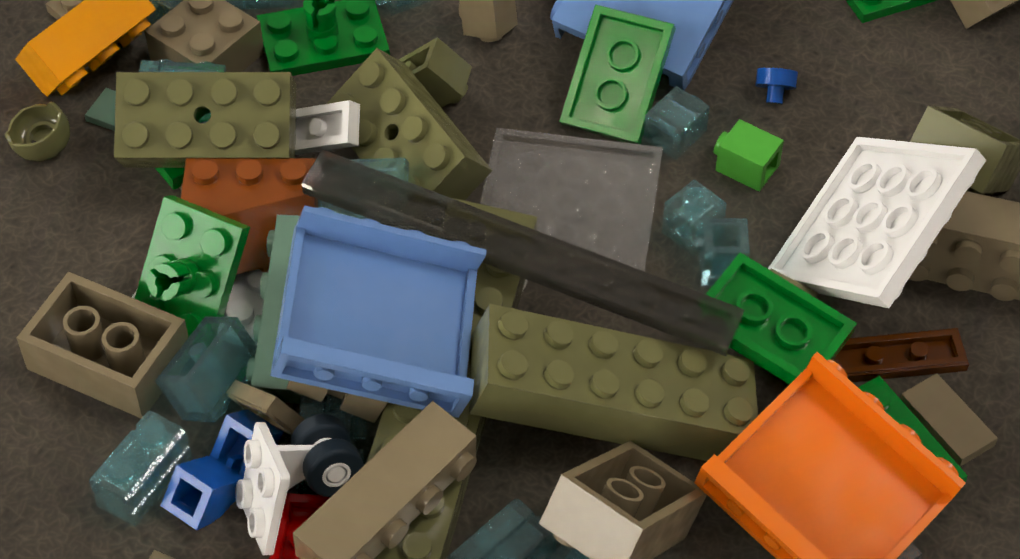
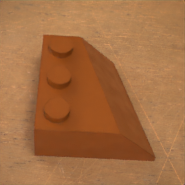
(251, 194)

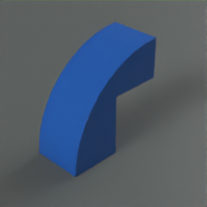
(207, 486)

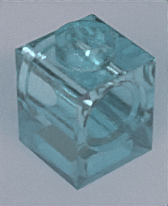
(676, 122)
(686, 212)

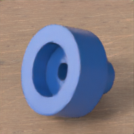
(776, 81)

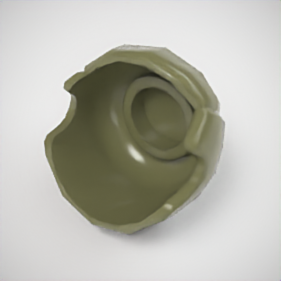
(42, 124)

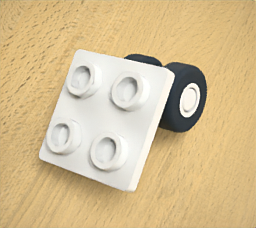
(317, 452)

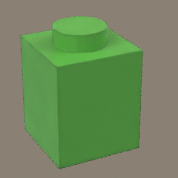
(748, 154)

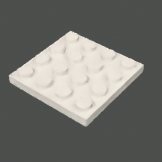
(877, 218)

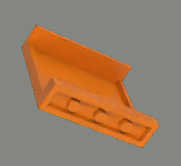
(829, 473)

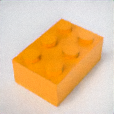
(82, 39)

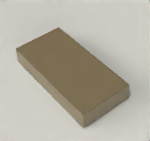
(265, 405)
(949, 419)

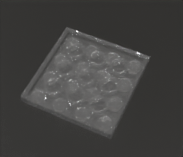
(578, 189)

